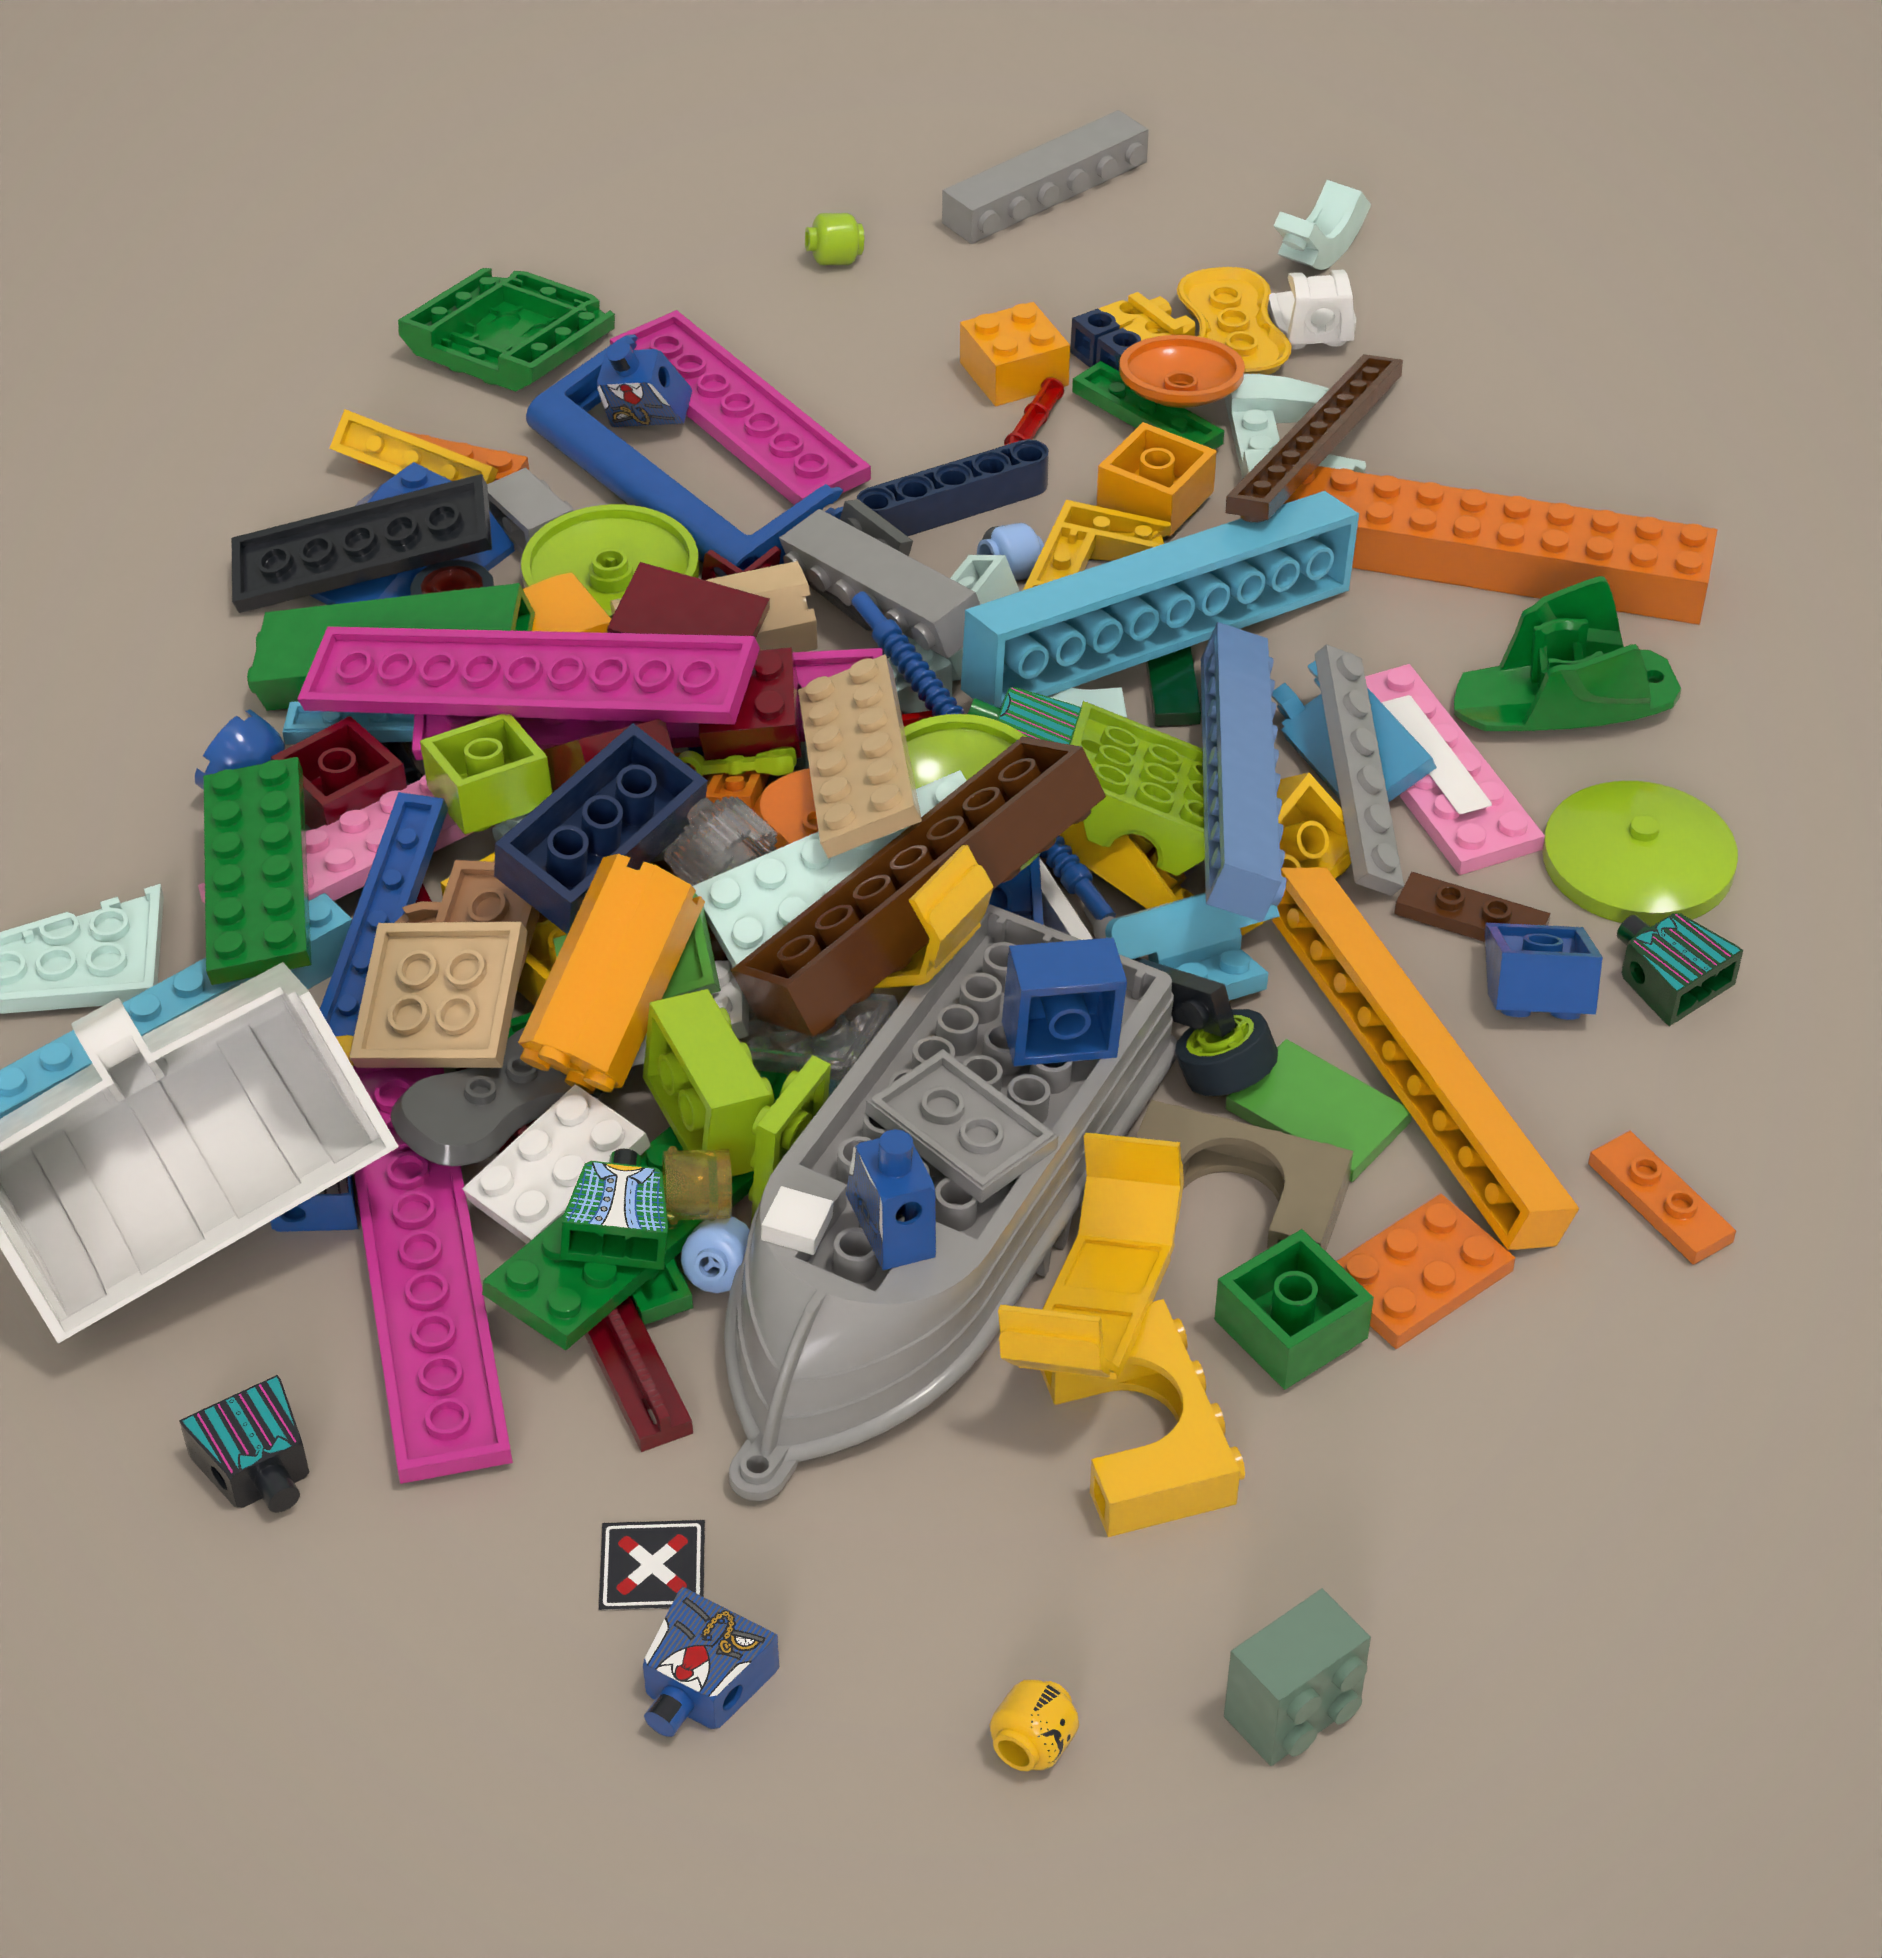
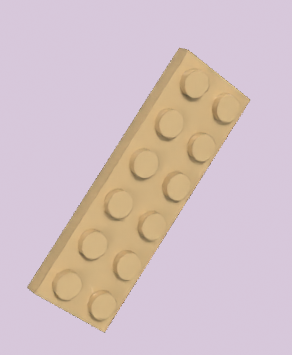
(858, 756)

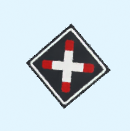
(650, 1563)

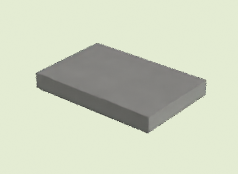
(963, 1125)

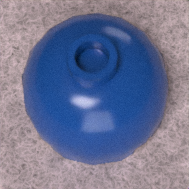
(241, 745)

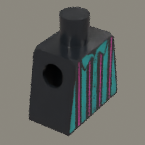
(250, 1446)

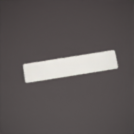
(1450, 773)

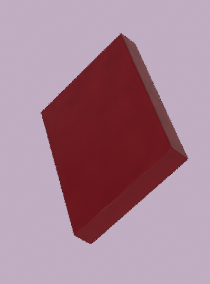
(685, 605)

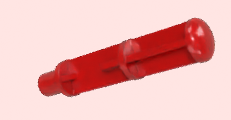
(1037, 411)

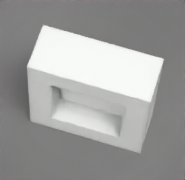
(797, 1220)

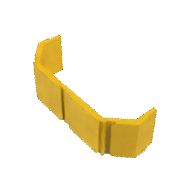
(950, 912)
(1112, 1266)

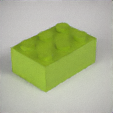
(704, 1077)

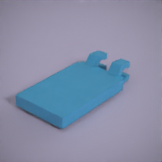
(1306, 730)

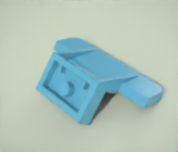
(1193, 940)

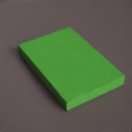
(1323, 1105)

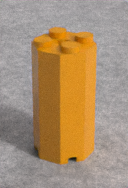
(609, 972)

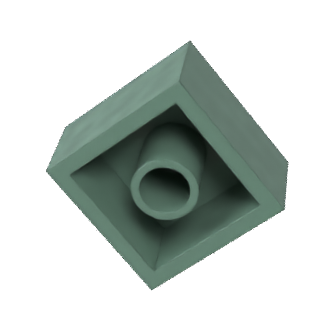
(1297, 1677)

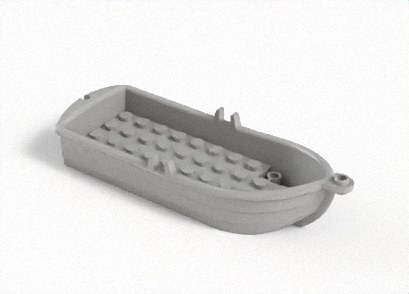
(829, 1340)

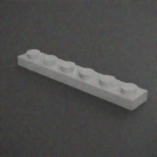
(1358, 771)

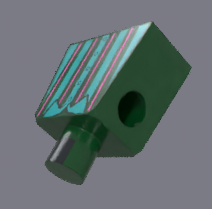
(1677, 964)

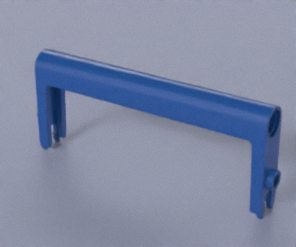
(563, 421)

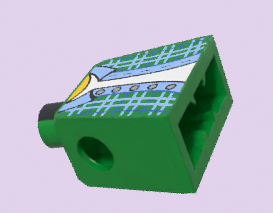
(617, 1214)

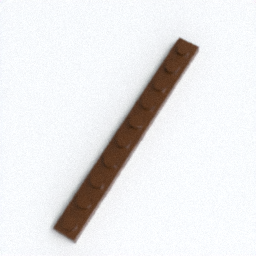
(1312, 438)

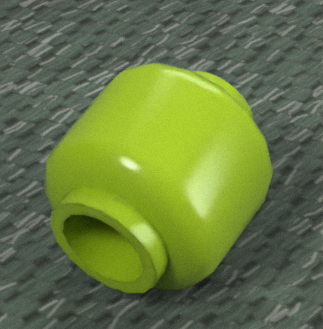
(835, 239)

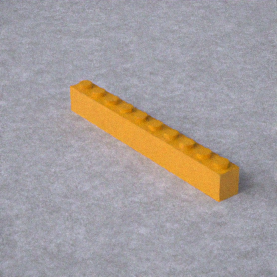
(1423, 1063)

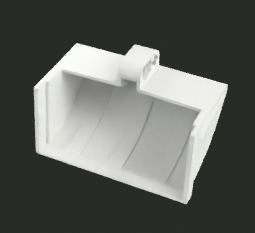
(177, 1145)

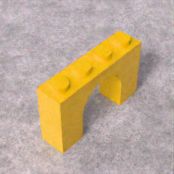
(1185, 1470)

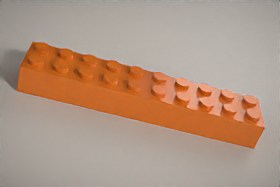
(1521, 543)

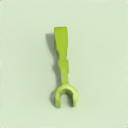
(774, 762)

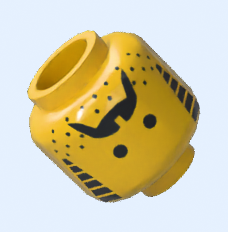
(1034, 1725)

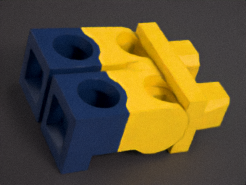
(1115, 327)

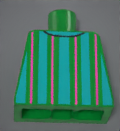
(1032, 715)

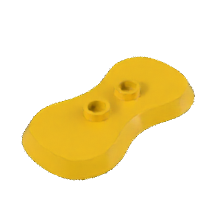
(1234, 311)

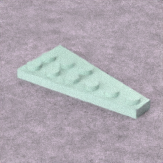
(83, 957)

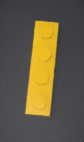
(395, 450)

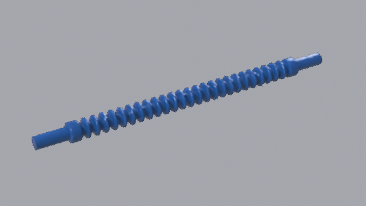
(888, 636)

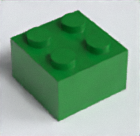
(1293, 1308)

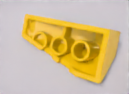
(1311, 828)
(1128, 866)

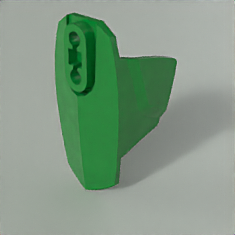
(1567, 670)

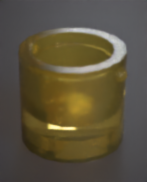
(697, 1184)

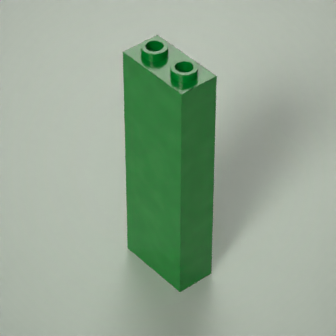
(293, 635)

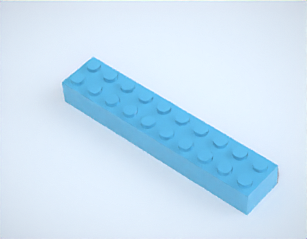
(1158, 600)

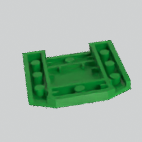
(505, 327)

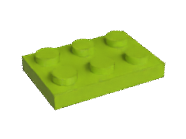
(785, 1120)

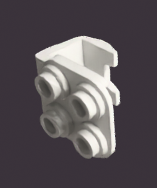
(1315, 310)

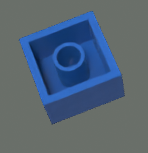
(1063, 1001)

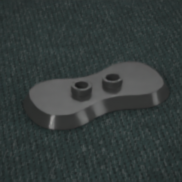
(475, 1110)

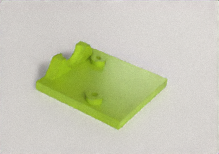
(1148, 784)

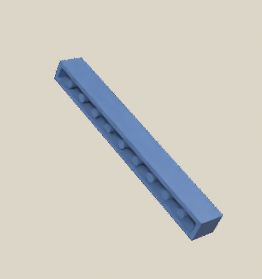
(1240, 775)

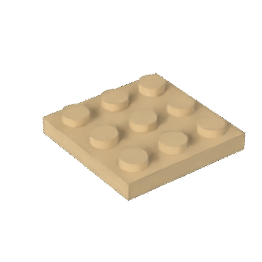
(439, 995)

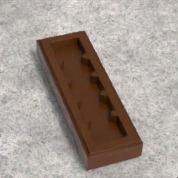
(1460, 908)

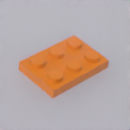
(1425, 1268)

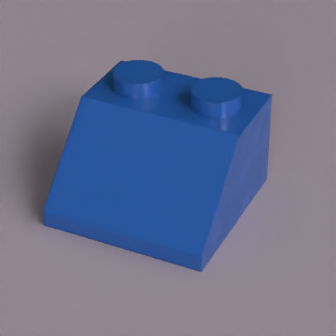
(1542, 970)

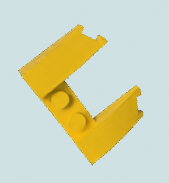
(1093, 533)

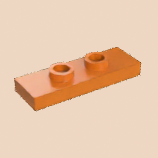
(1662, 1197)

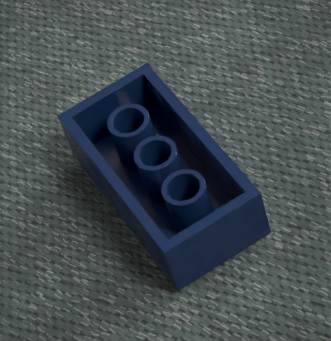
(620, 802)

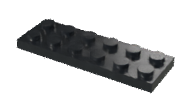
(360, 543)

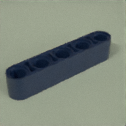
(961, 487)

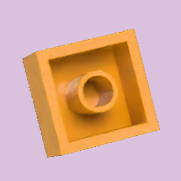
(1013, 352)
(1157, 476)

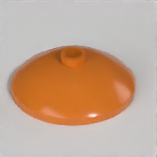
(1181, 370)

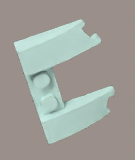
(1271, 400)

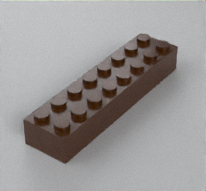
(866, 923)

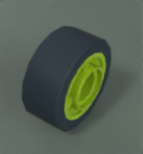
(1228, 1063)

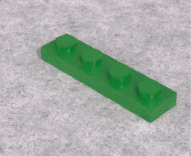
(1108, 391)

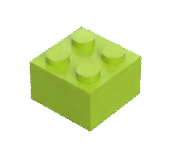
(486, 772)

